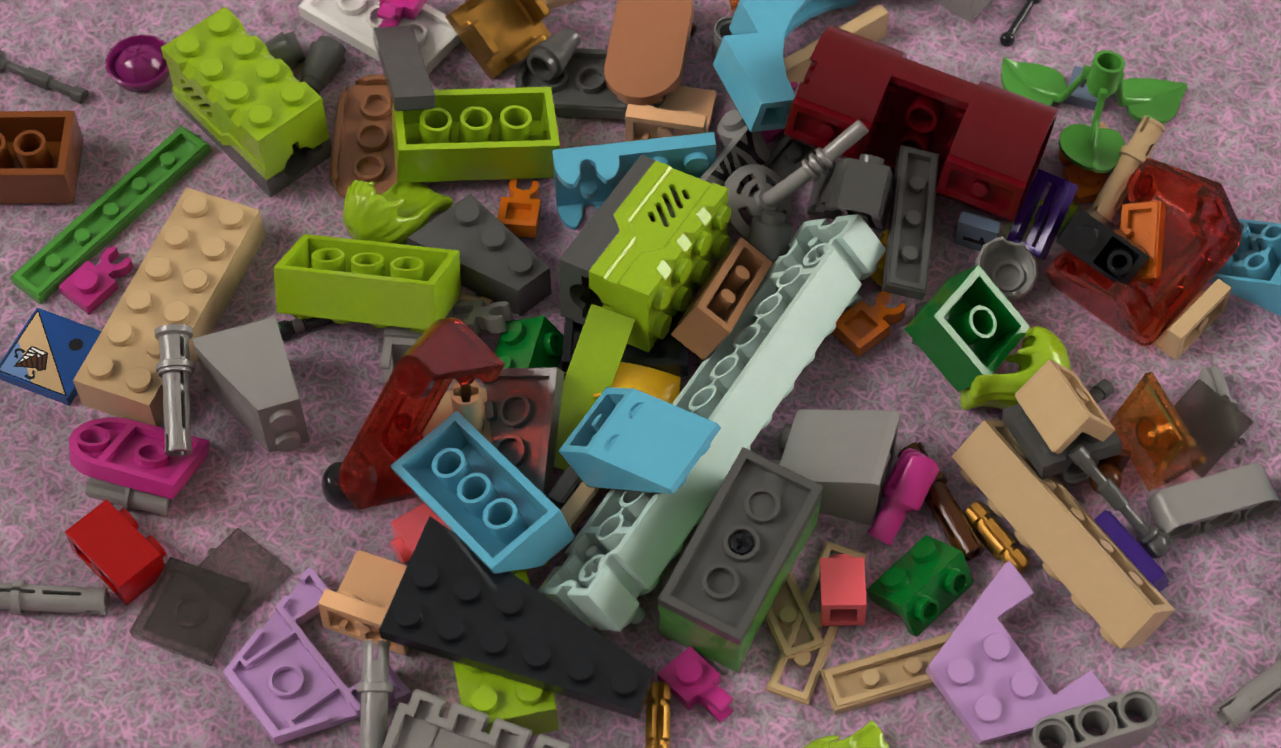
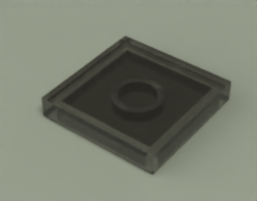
(190, 611)

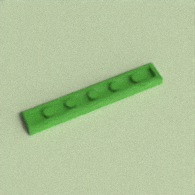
(110, 214)

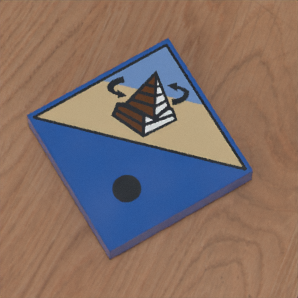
(48, 355)

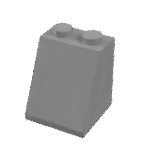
(255, 382)
(845, 454)

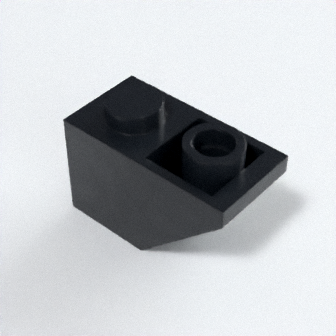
(1101, 245)

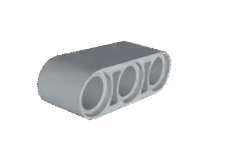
(1213, 501)
(1107, 716)

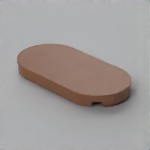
(648, 49)
(363, 136)

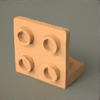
(682, 113)
(363, 599)

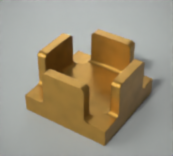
(500, 30)

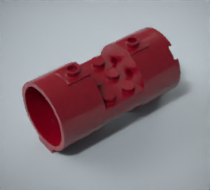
(984, 133)

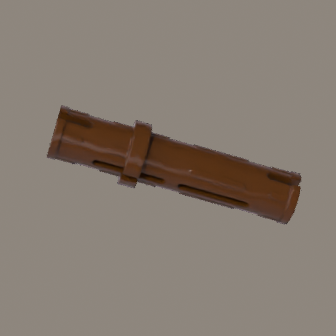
(949, 514)

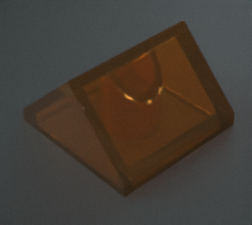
(1155, 434)

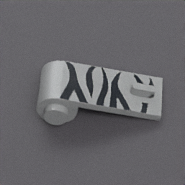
(740, 150)

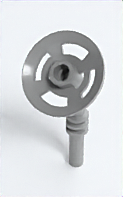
(779, 196)

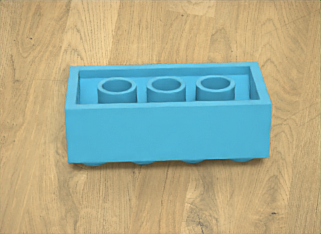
(483, 497)

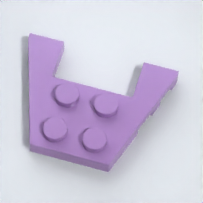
(990, 677)
(287, 678)

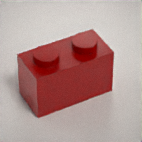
(117, 551)

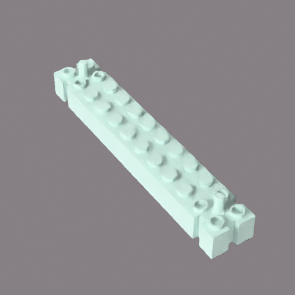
(738, 388)

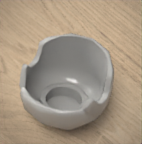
(1010, 266)

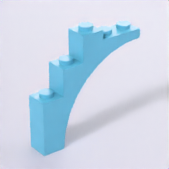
(753, 60)

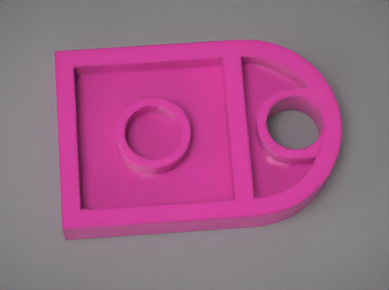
(133, 456)

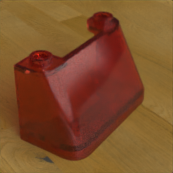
(1197, 242)
(407, 404)

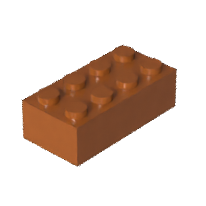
(39, 156)

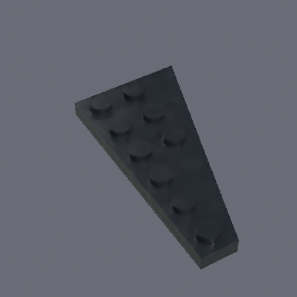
(507, 628)

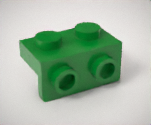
(530, 344)
(922, 583)

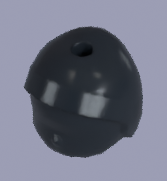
(332, 489)

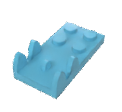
(592, 172)

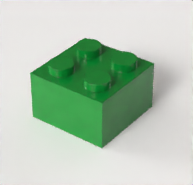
(967, 327)

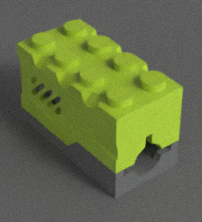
(248, 101)
(646, 249)

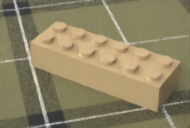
(181, 281)

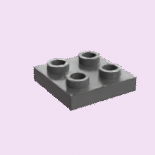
(1047, 462)

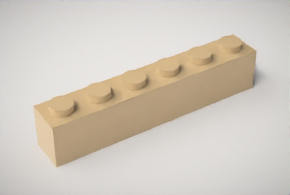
(1063, 536)

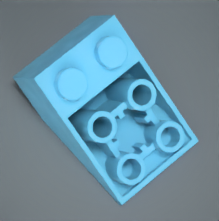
(1256, 265)
(637, 442)

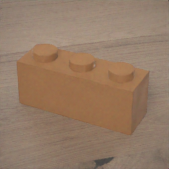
(722, 298)

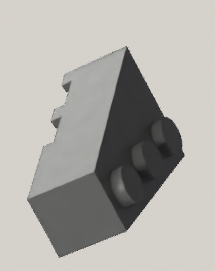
(854, 188)
(491, 256)

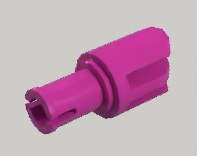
(903, 493)

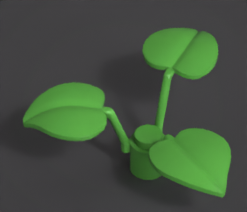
(1086, 145)

